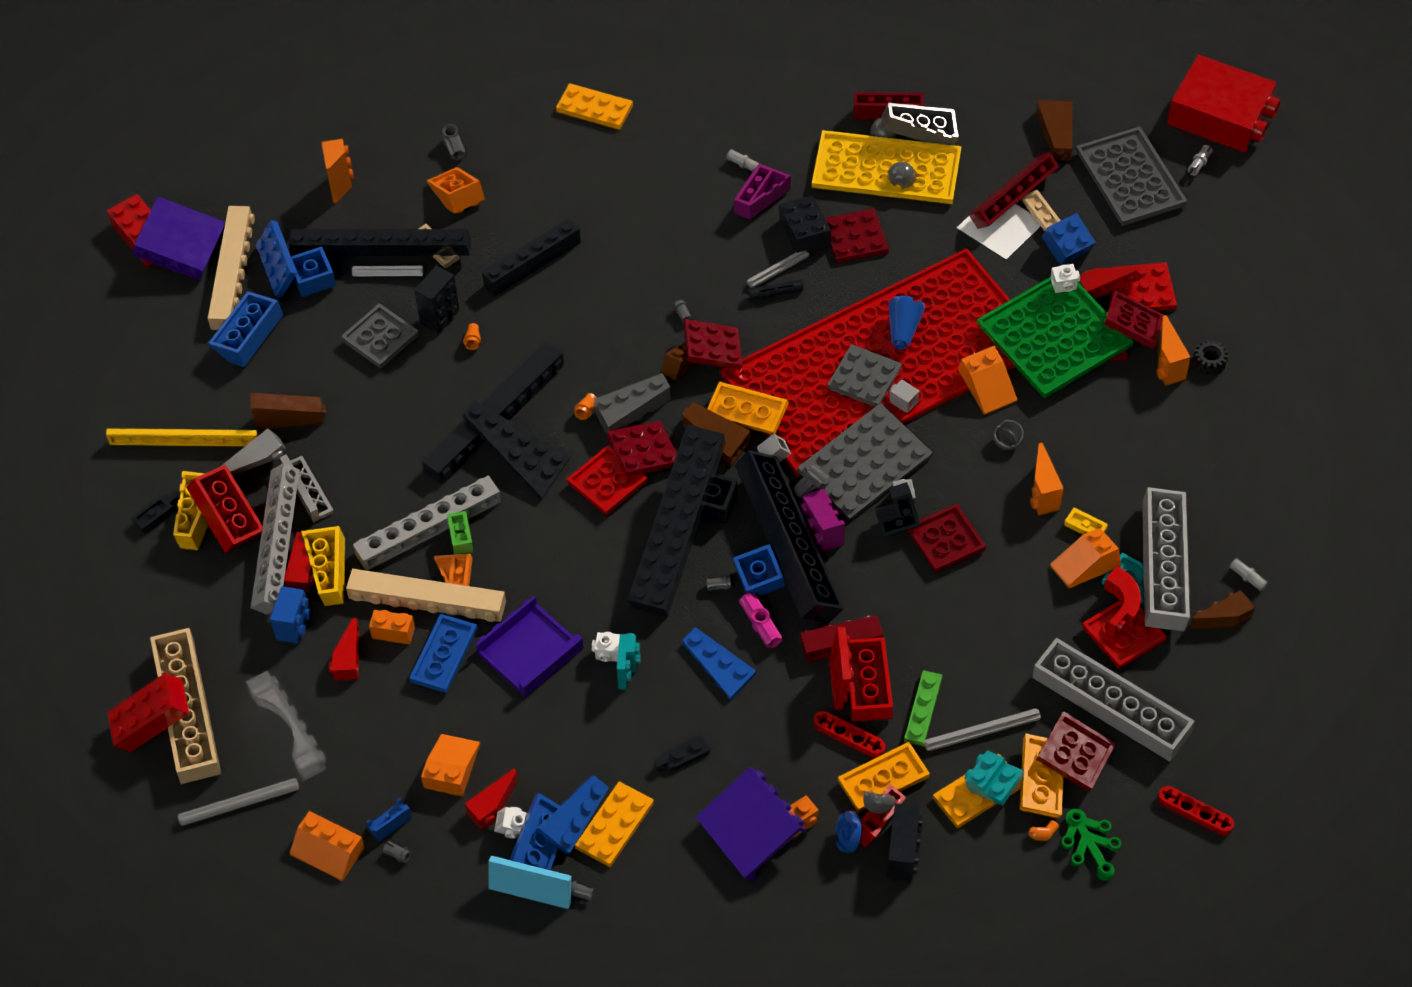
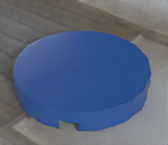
(848, 831)

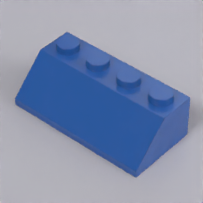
(246, 328)

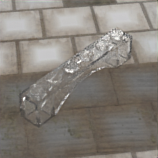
(267, 695)

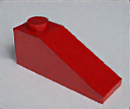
(1106, 280)
(299, 571)
(346, 655)
(487, 803)
(873, 823)

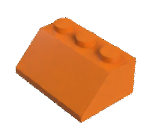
(338, 167)
(326, 846)

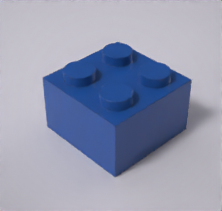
(1068, 239)
(313, 272)
(759, 571)
(290, 615)

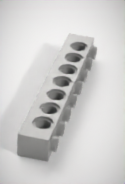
(474, 500)
(275, 537)

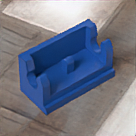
(389, 821)

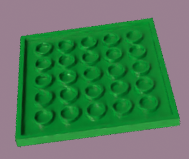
(1053, 335)

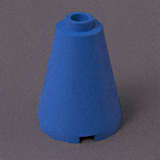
(904, 320)

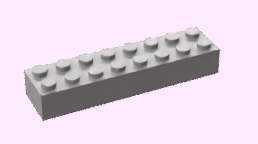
(1165, 559)
(1113, 699)

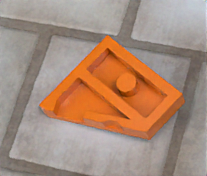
(455, 568)

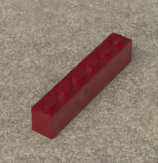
(1013, 190)

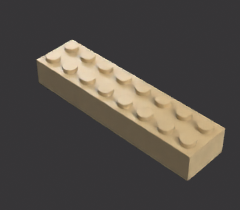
(192, 735)

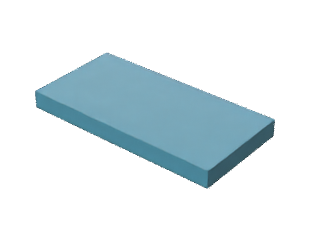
(530, 882)

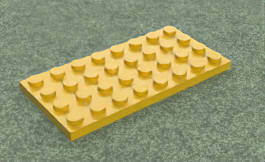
(863, 161)

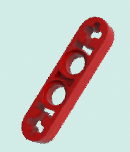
(847, 737)
(1194, 813)

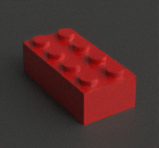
(129, 220)
(225, 508)
(871, 688)
(148, 712)

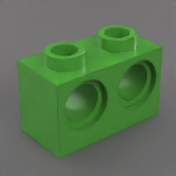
(460, 533)

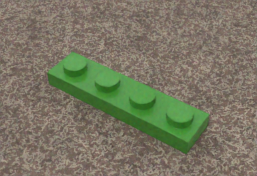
(923, 708)

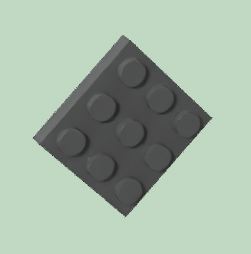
(380, 335)
(864, 376)

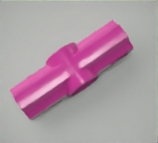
(765, 628)

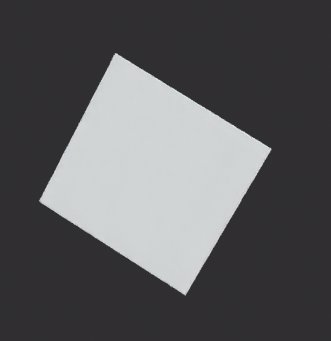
(1005, 233)

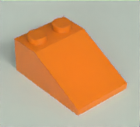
(457, 189)
(1172, 355)
(988, 380)
(1047, 486)
(1087, 558)
(450, 765)

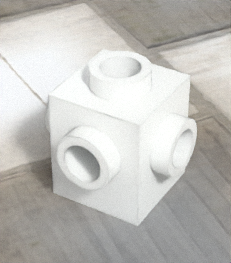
(1064, 278)
(606, 646)
(510, 821)

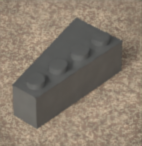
(921, 123)
(631, 403)

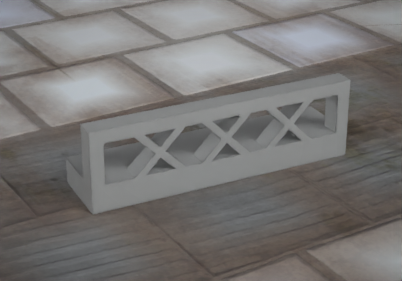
(303, 490)

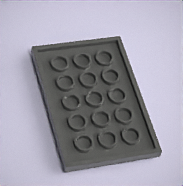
(1131, 176)
(867, 461)

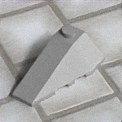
(256, 453)

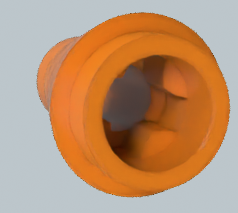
(472, 337)
(585, 407)

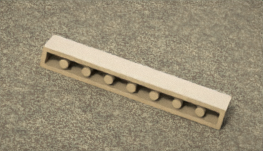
(231, 264)
(426, 595)

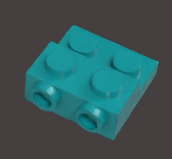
(628, 658)
(993, 777)

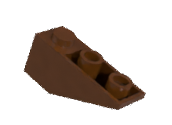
(675, 362)
(1227, 613)

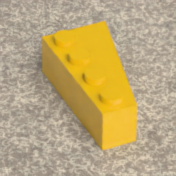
(189, 522)
(327, 561)

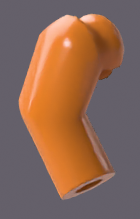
(1043, 833)

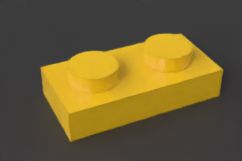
(1083, 522)

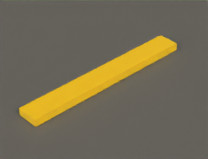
(180, 437)

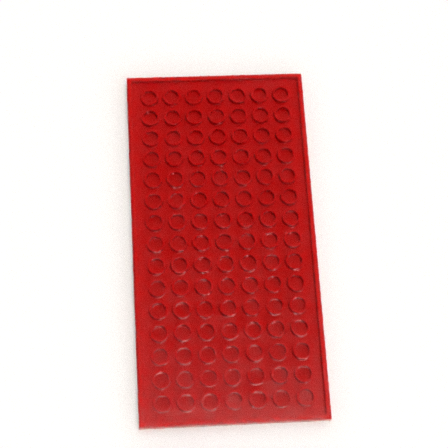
(802, 364)

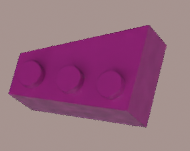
(761, 190)
(822, 520)

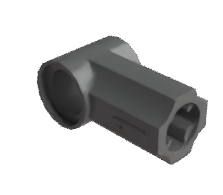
(452, 142)
(812, 479)

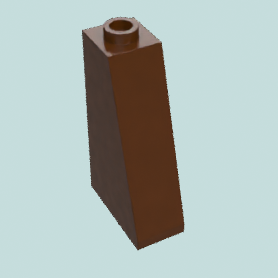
(1056, 124)
(282, 411)
(736, 436)

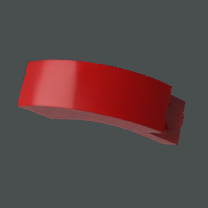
(1127, 592)

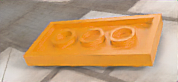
(594, 106)
(748, 407)
(897, 767)
(1040, 785)
(961, 804)
(614, 824)

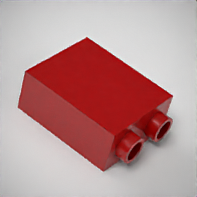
(1224, 104)

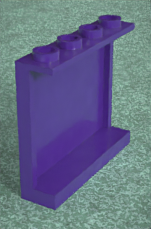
(178, 238)
(528, 647)
(750, 822)

